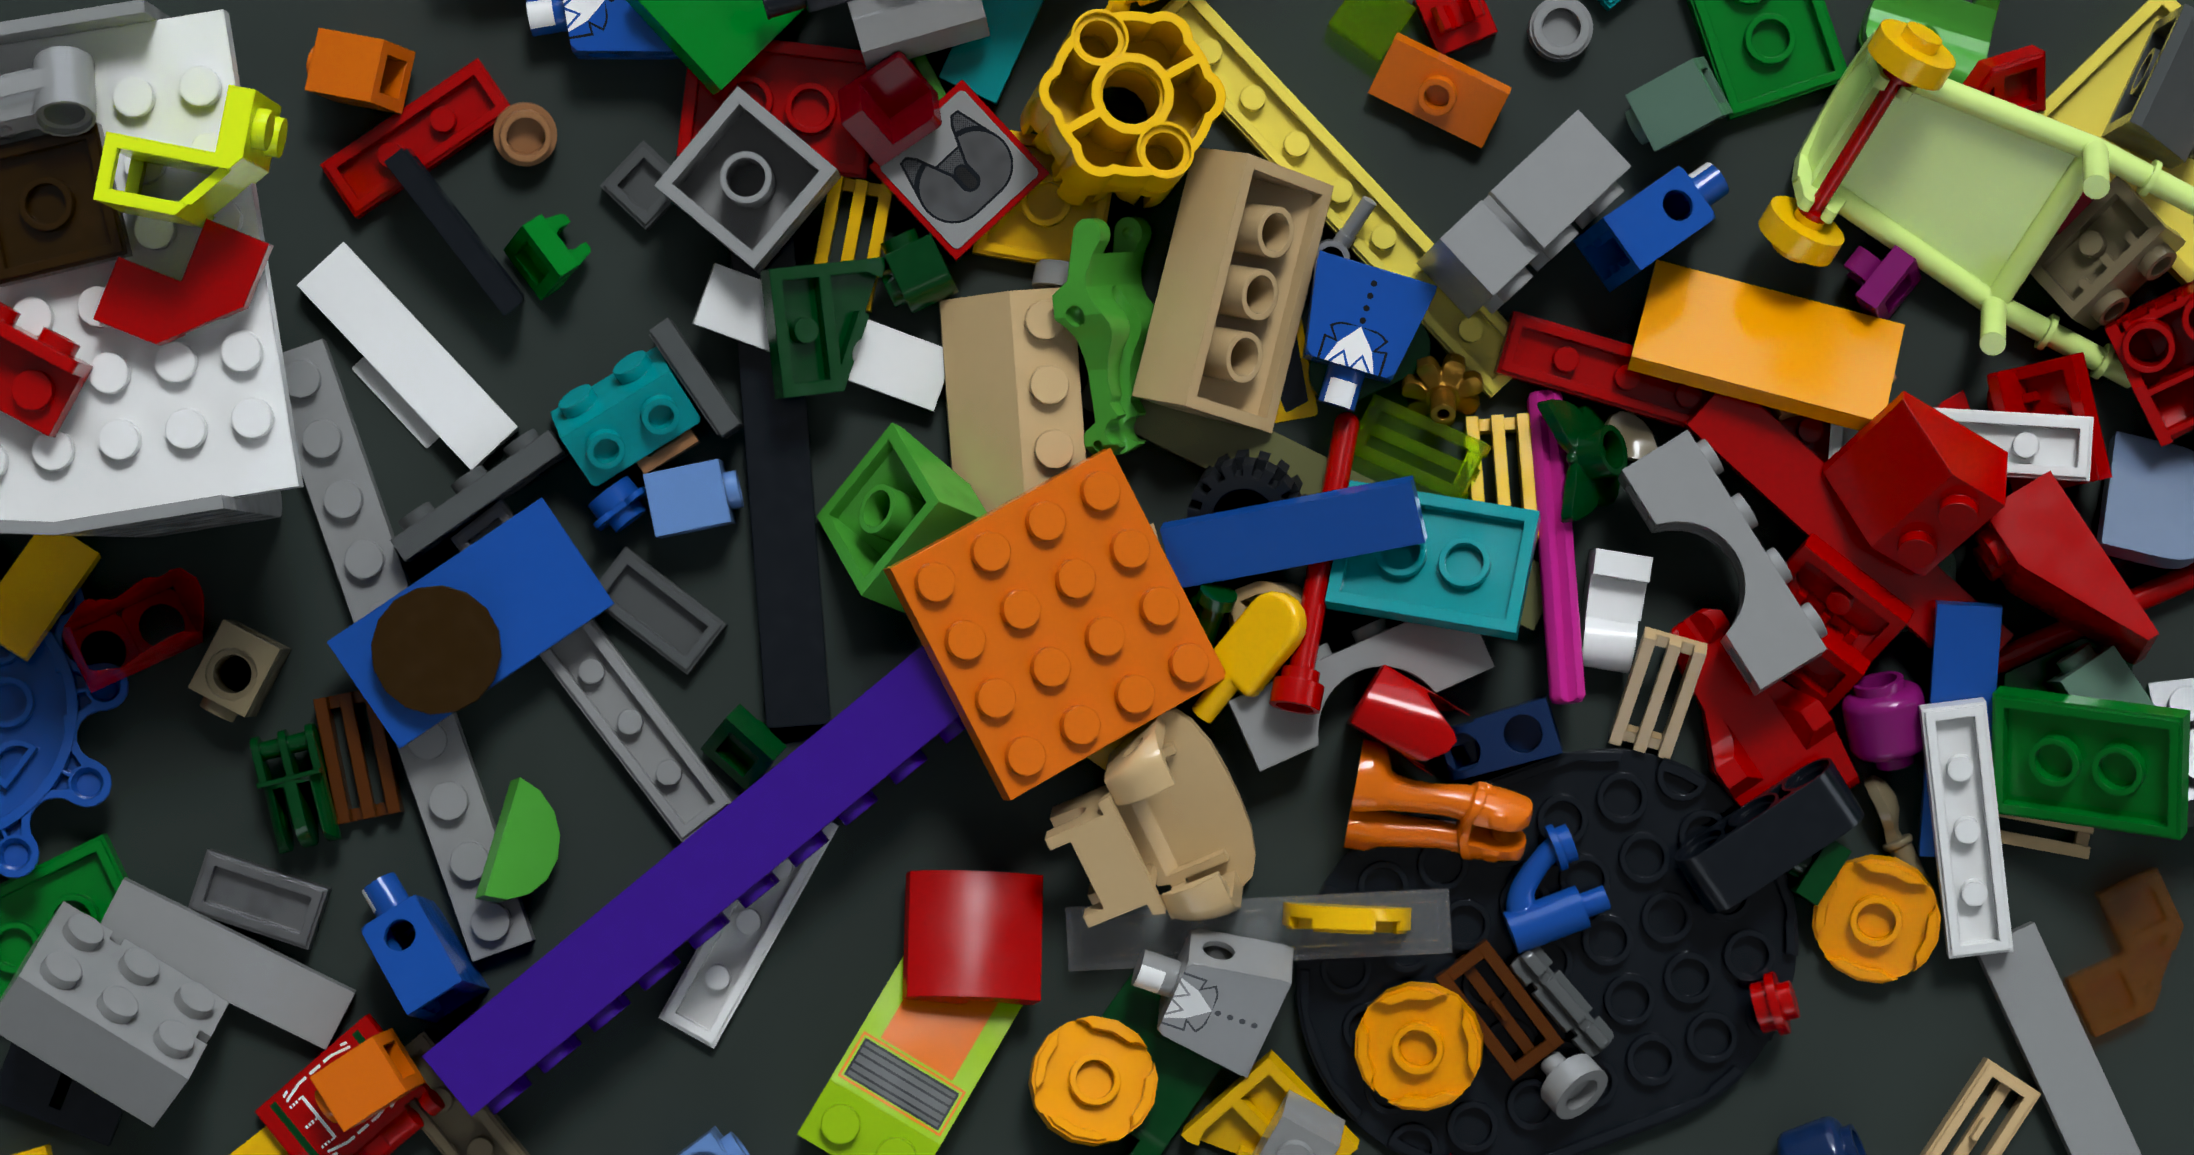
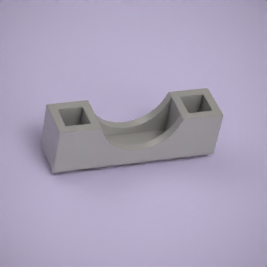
(1681, 492)
(1426, 652)

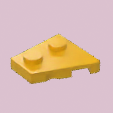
(1247, 1106)

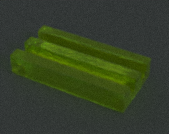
(1465, 470)

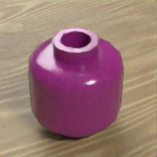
(1884, 720)

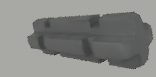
(1562, 1001)

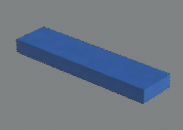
(1294, 532)
(1961, 668)

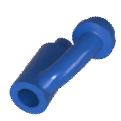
(1557, 915)

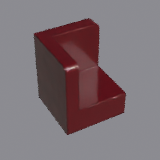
(889, 108)

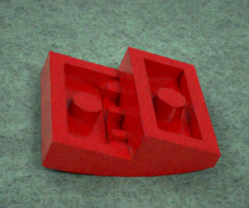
(1855, 611)
(973, 936)

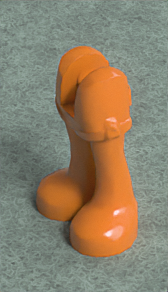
(1486, 815)

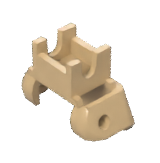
(1161, 822)

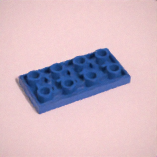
(528, 582)

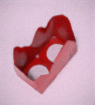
(101, 616)
(1404, 716)

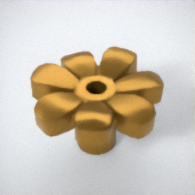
(1443, 388)

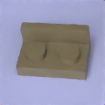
(2106, 256)

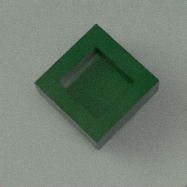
(743, 747)
(1817, 872)

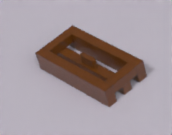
(334, 761)
(1532, 1053)

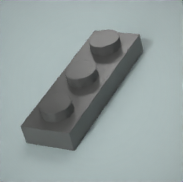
(477, 492)

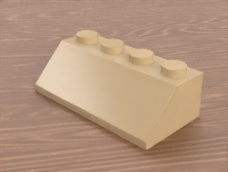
(1233, 289)
(1010, 392)

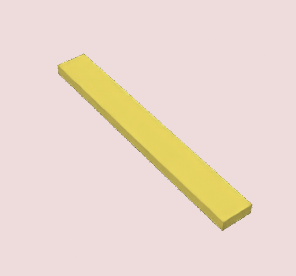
(1293, 138)

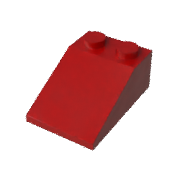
(2060, 568)

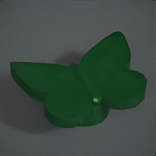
(1593, 453)

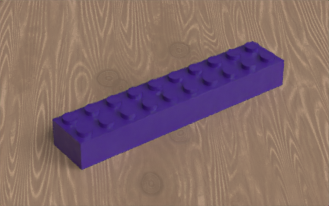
(692, 886)

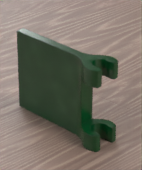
(1180, 1071)

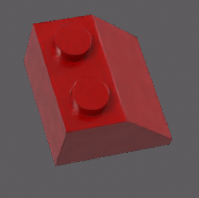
(1918, 482)

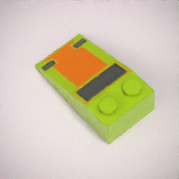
(906, 1074)

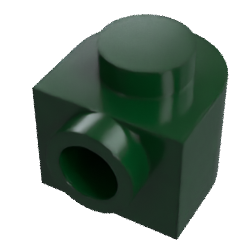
(916, 271)

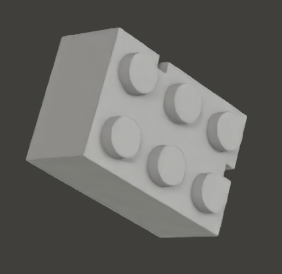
(1526, 217)
(109, 1014)

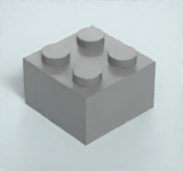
(748, 180)

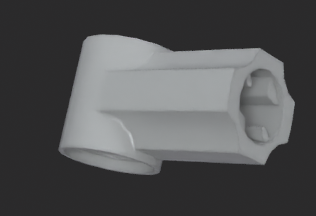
(51, 95)

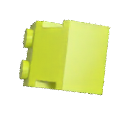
(246, 143)

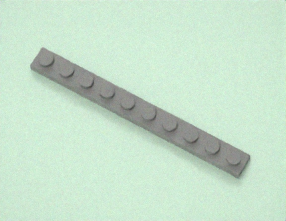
(370, 575)

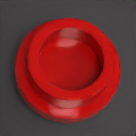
(1774, 1004)

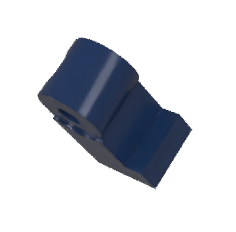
(1503, 739)

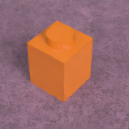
(359, 70)
(366, 1080)

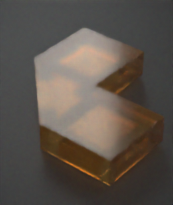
(2130, 980)

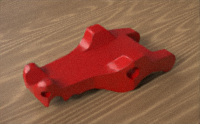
(1757, 737)

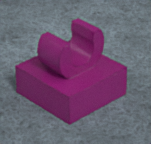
(1882, 282)

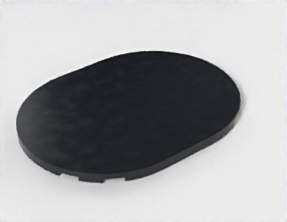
(1649, 966)

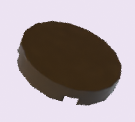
(436, 650)

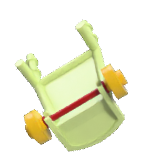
(1951, 182)

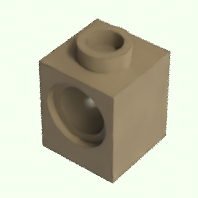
(264, 658)

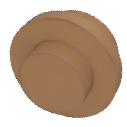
(525, 134)

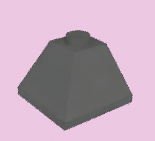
(2158, 100)

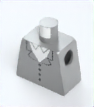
(1218, 994)

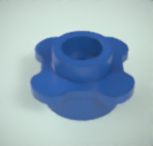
(618, 505)

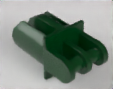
(296, 788)

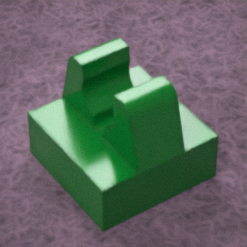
(543, 256)

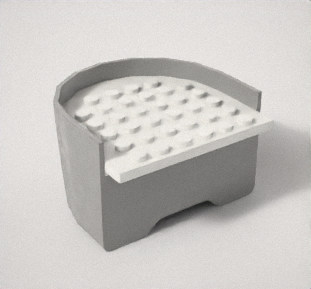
(174, 429)

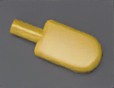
(1254, 650)

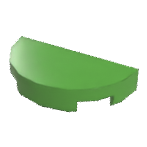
(522, 846)

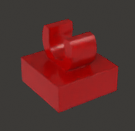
(1455, 23)

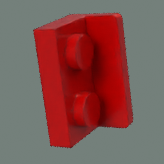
(38, 374)

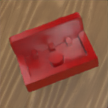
(2051, 387)

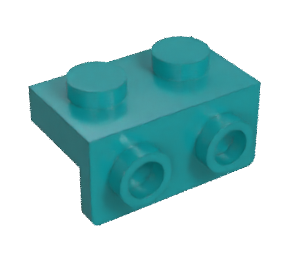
(624, 415)

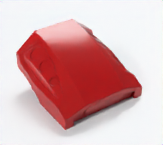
(2158, 359)

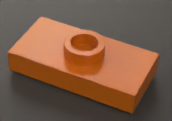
(1439, 90)

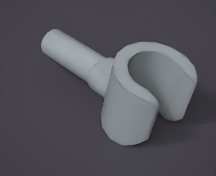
(1347, 234)

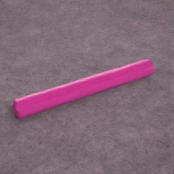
(1556, 561)

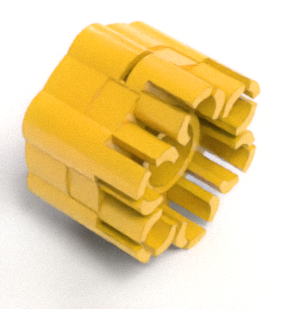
(1093, 149)

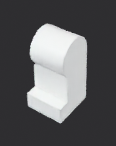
(1612, 608)

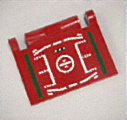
(305, 1130)

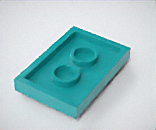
(1461, 579)

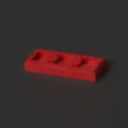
(431, 125)

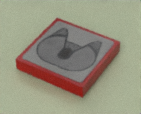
(962, 173)

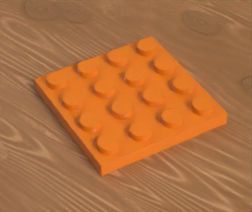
(1055, 623)

